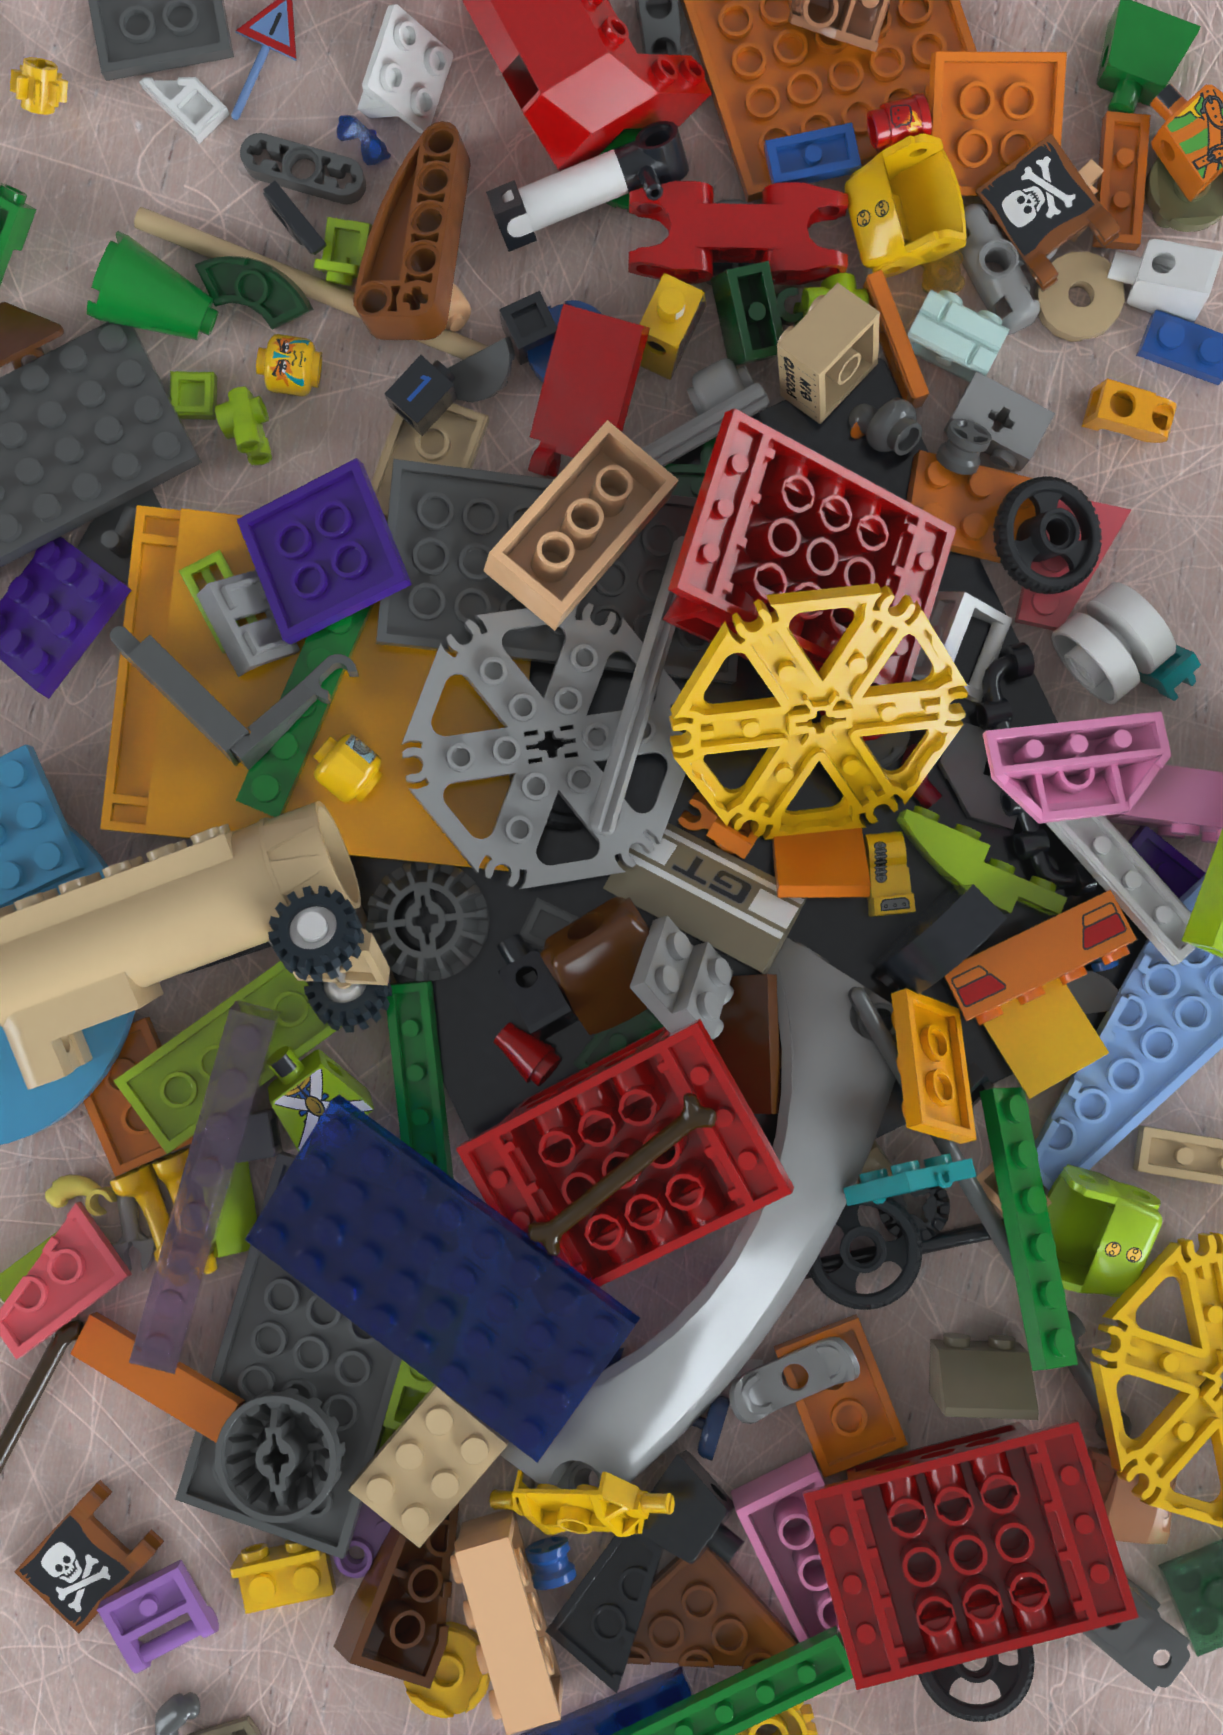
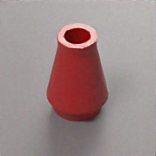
(528, 1054)

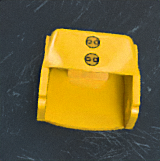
(906, 206)

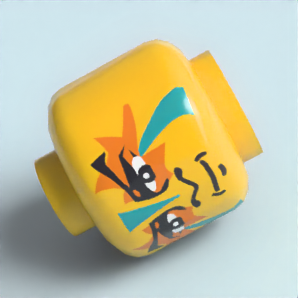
(289, 365)

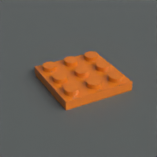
(994, 108)

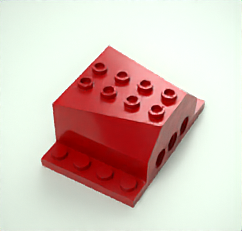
(798, 522)
(597, 1118)
(968, 1551)

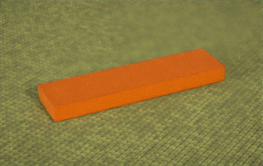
(183, 1395)

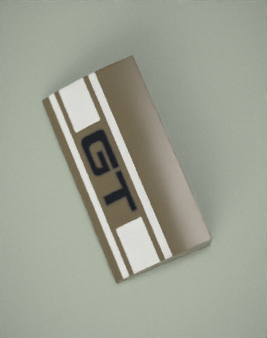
(709, 896)

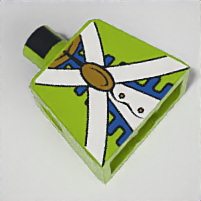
(307, 1088)

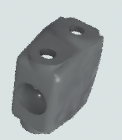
(1137, 1640)

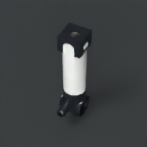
(647, 162)

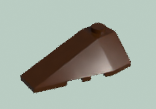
(401, 1607)

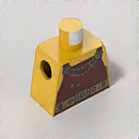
(672, 321)

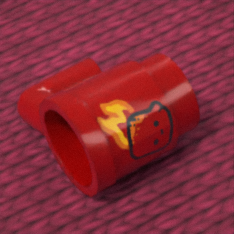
(898, 120)

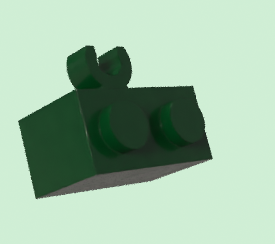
(751, 312)

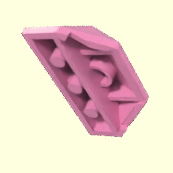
(1078, 765)

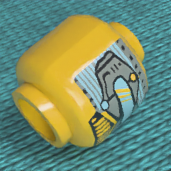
(347, 768)

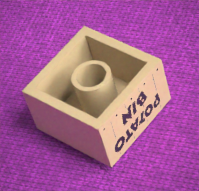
(828, 352)

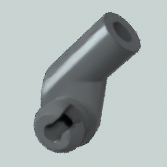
(176, 1712)

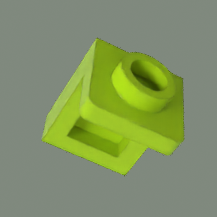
(344, 250)

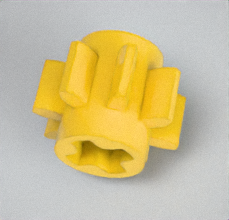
(38, 85)

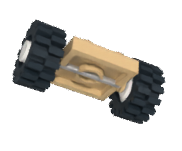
(339, 960)

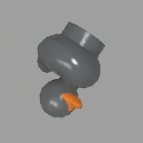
(888, 428)

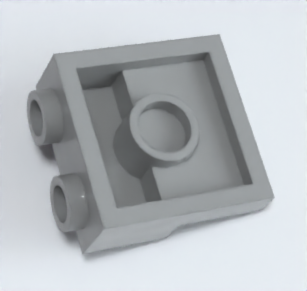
(682, 979)

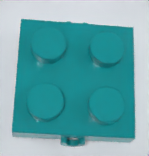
(908, 1178)

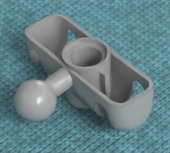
(986, 246)

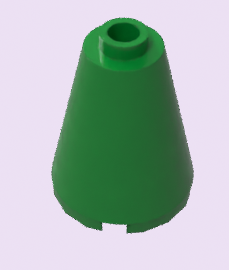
(148, 293)

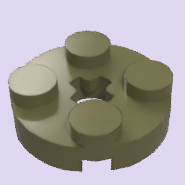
(1172, 207)

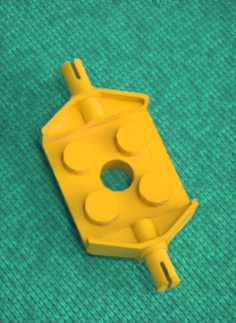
(610, 1508)

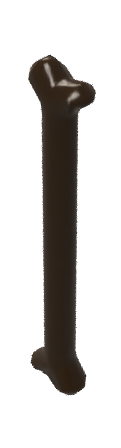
(691, 1117)
(36, 1387)

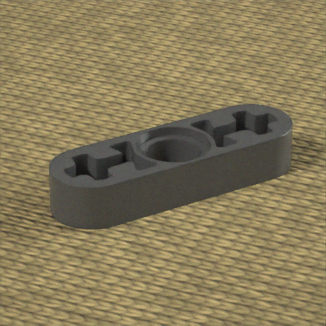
(336, 165)

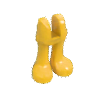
(144, 1187)

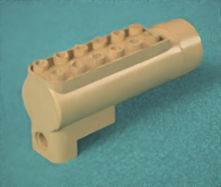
(116, 937)

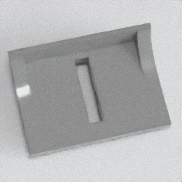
(251, 643)

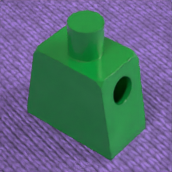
(1141, 53)

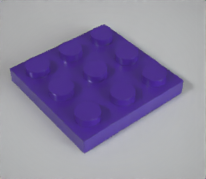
(323, 551)
(55, 613)

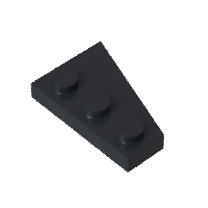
(607, 1607)

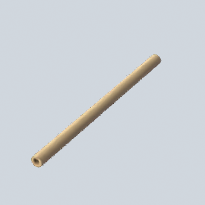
(311, 286)

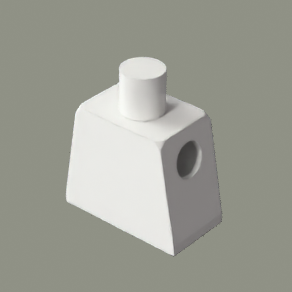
(1168, 277)

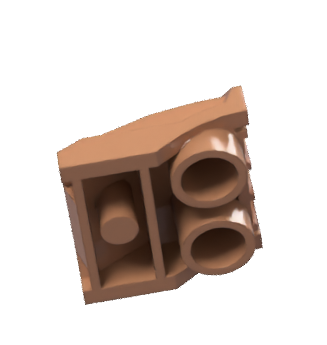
(844, 20)
(1128, 1516)

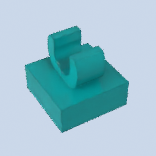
(1172, 672)

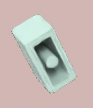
(956, 335)

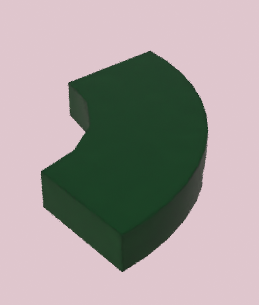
(255, 285)

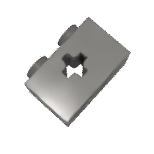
(1020, 419)

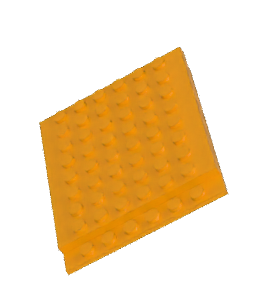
(178, 784)

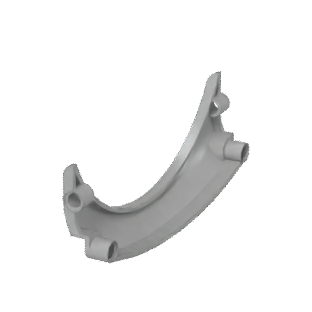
(826, 1125)

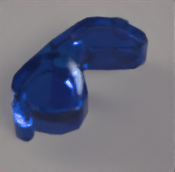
(372, 148)

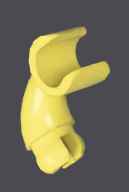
(71, 1186)

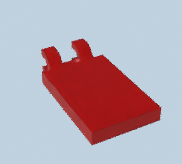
(584, 383)

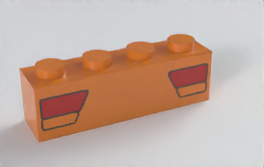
(1040, 955)

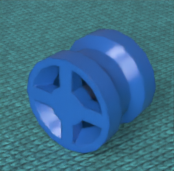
(550, 1562)

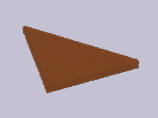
(706, 1618)

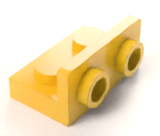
(282, 1575)

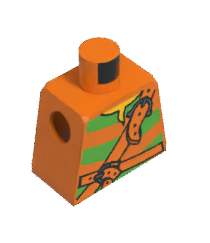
(1191, 137)

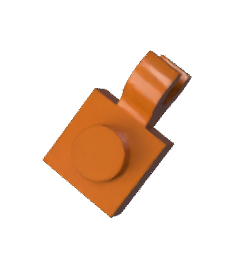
(724, 836)

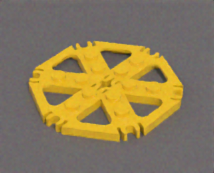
(799, 692)
(1192, 1369)

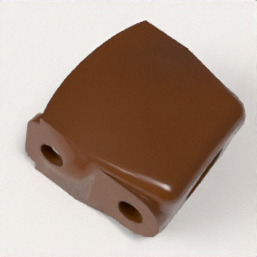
(597, 961)

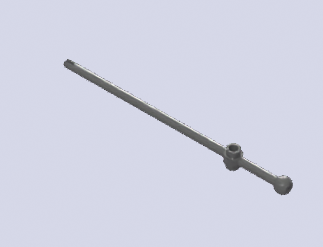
(977, 1197)

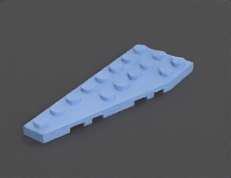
(1156, 1038)

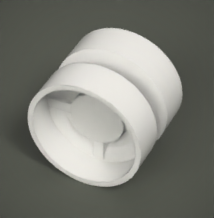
(1114, 642)

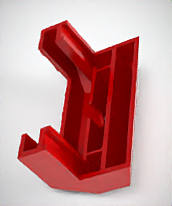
(582, 74)

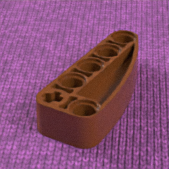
(416, 241)

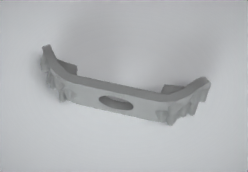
(763, 1390)

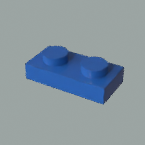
(813, 155)
(1183, 347)

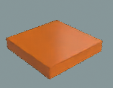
(821, 865)

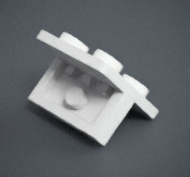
(405, 71)

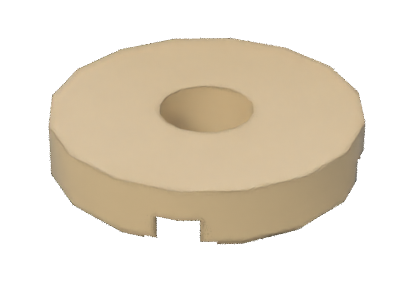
(1074, 322)

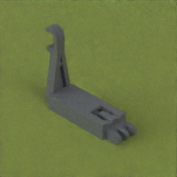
(209, 715)

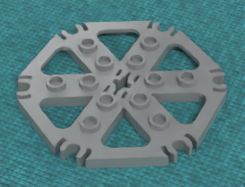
(504, 750)

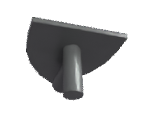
(111, 536)

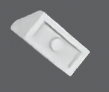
(950, 620)

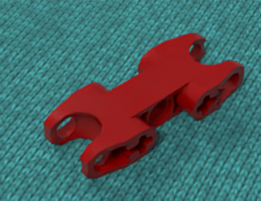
(739, 233)

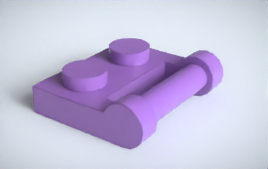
(151, 1605)

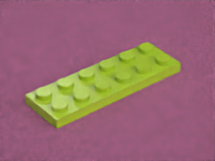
(173, 1079)

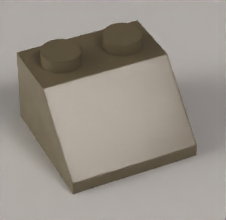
(982, 1378)

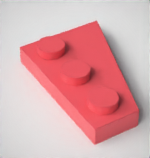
(1052, 610)
(64, 1281)

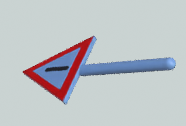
(274, 31)

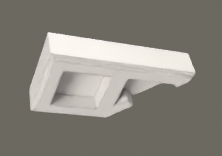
(188, 104)

